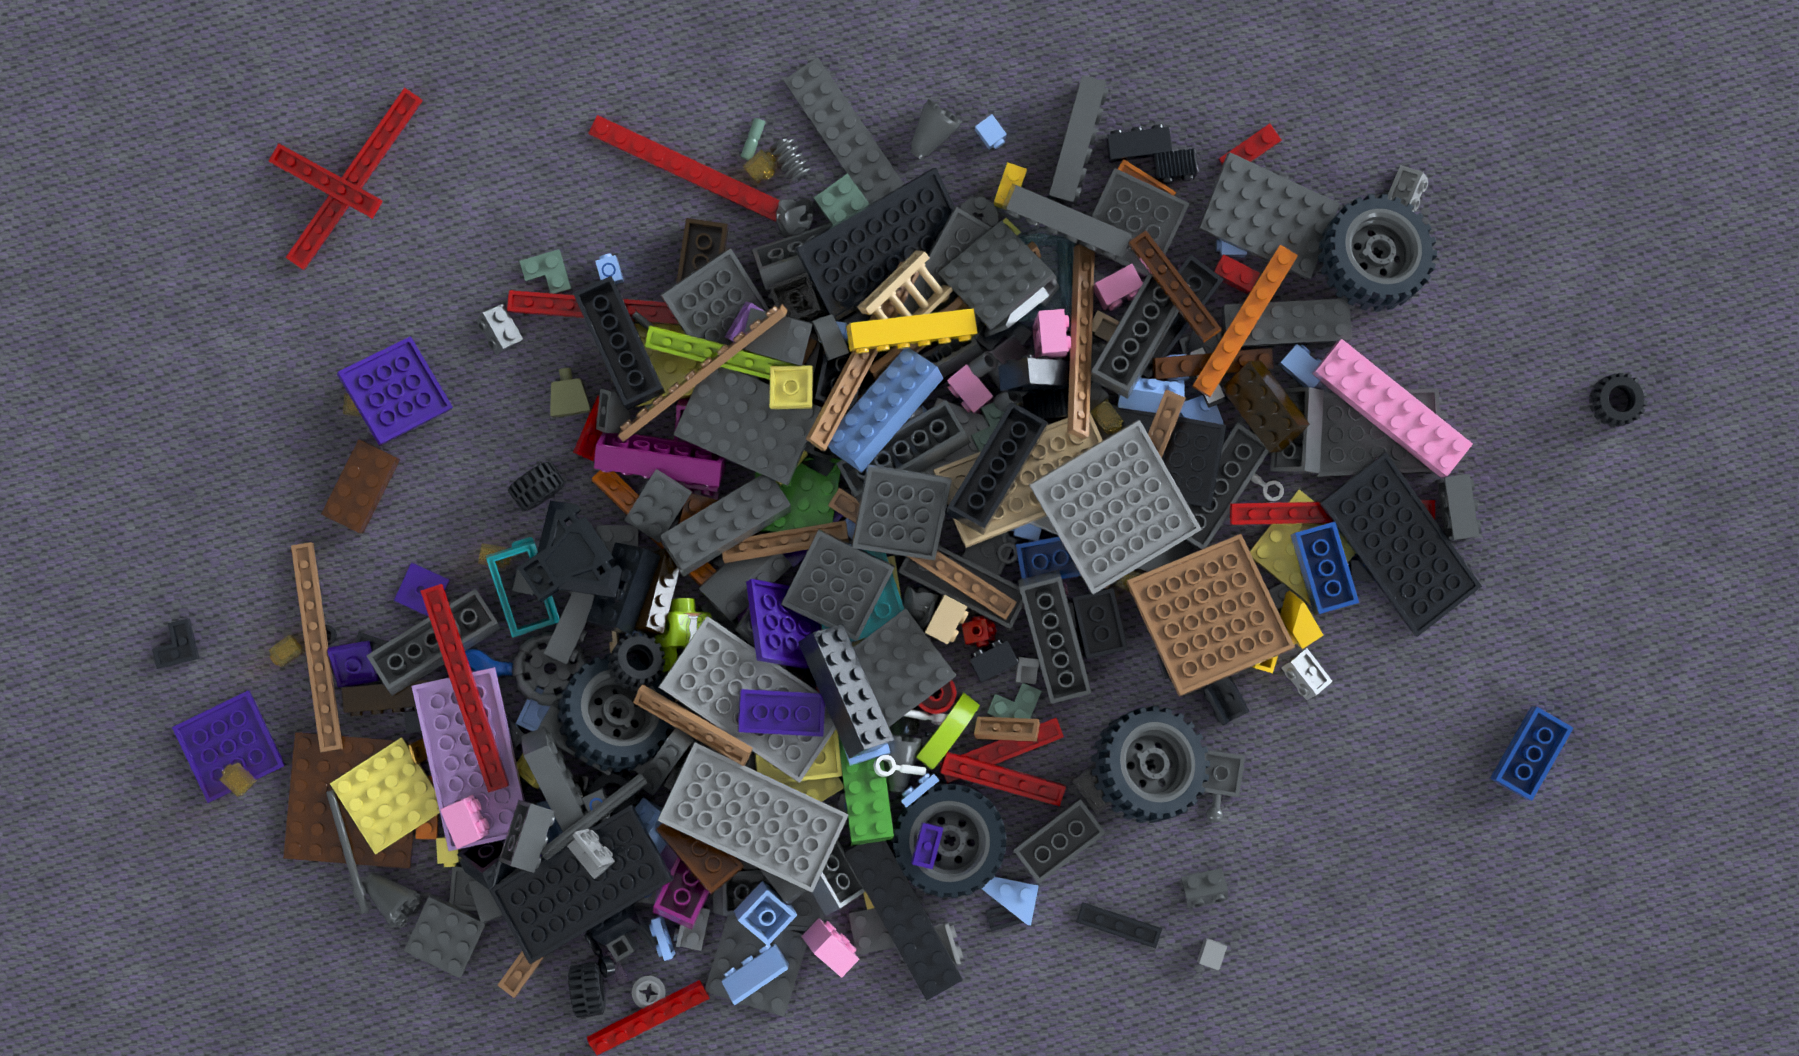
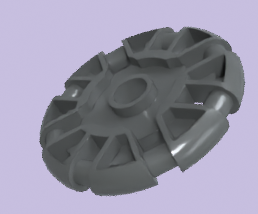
(536, 667)

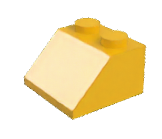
(1299, 621)

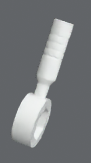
(1257, 480)
(936, 719)
(902, 768)

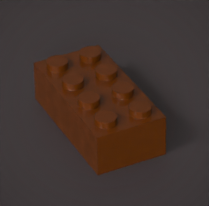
(360, 486)

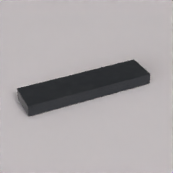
(1119, 925)

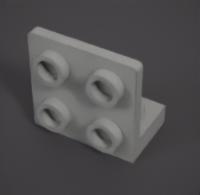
(590, 852)

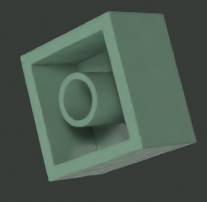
(840, 200)

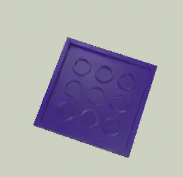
(394, 390)
(776, 626)
(226, 736)

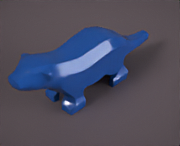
(480, 661)

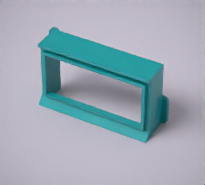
(518, 547)

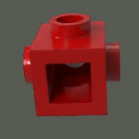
(979, 631)

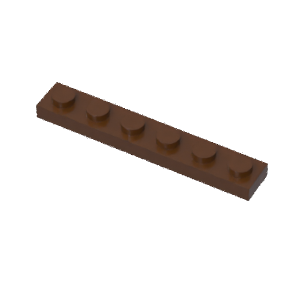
(1174, 286)
(1193, 364)

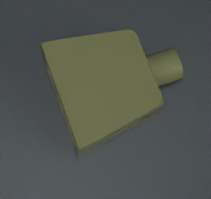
(568, 396)

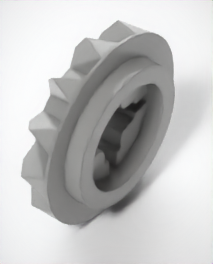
(642, 984)

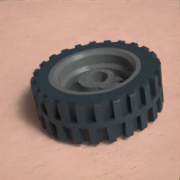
(1386, 221)
(597, 742)
(1177, 744)
(982, 825)

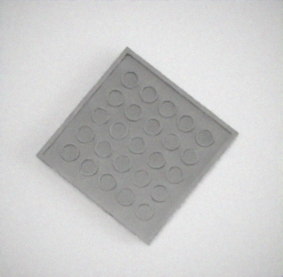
(1115, 506)

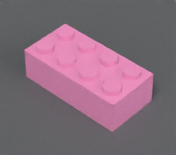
(1050, 334)

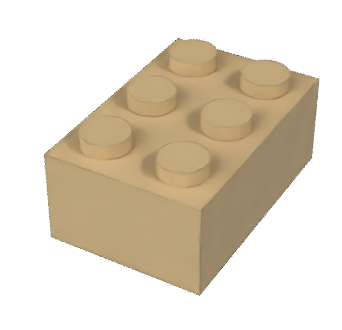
(946, 619)

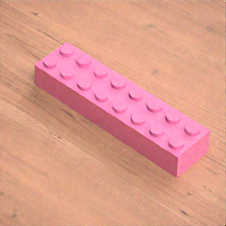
(1392, 408)

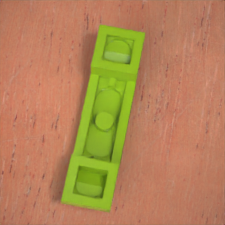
(948, 731)

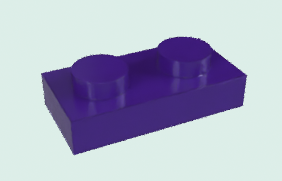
(927, 845)

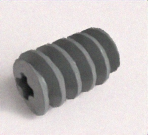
(790, 160)

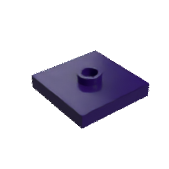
(415, 580)
(351, 664)

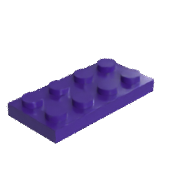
(781, 713)

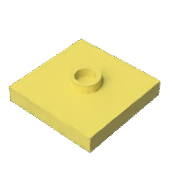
(791, 387)

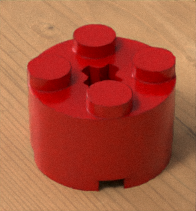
(940, 704)

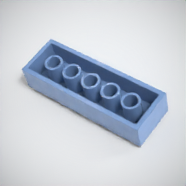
(884, 408)

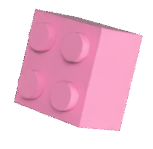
(1118, 287)
(970, 389)
(465, 821)
(831, 946)

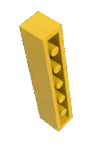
(911, 330)

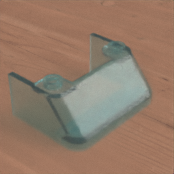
(1058, 256)

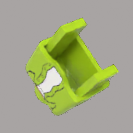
(679, 628)

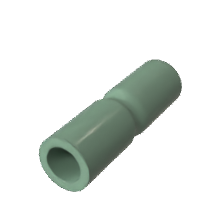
(753, 137)

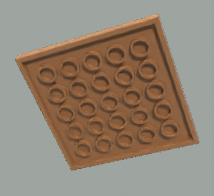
(1210, 615)

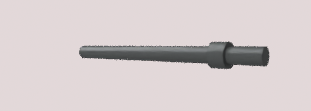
(359, 892)

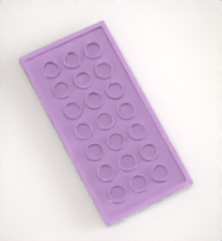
(452, 756)

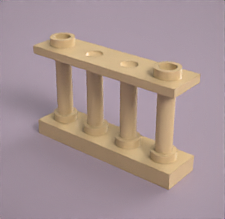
(901, 277)

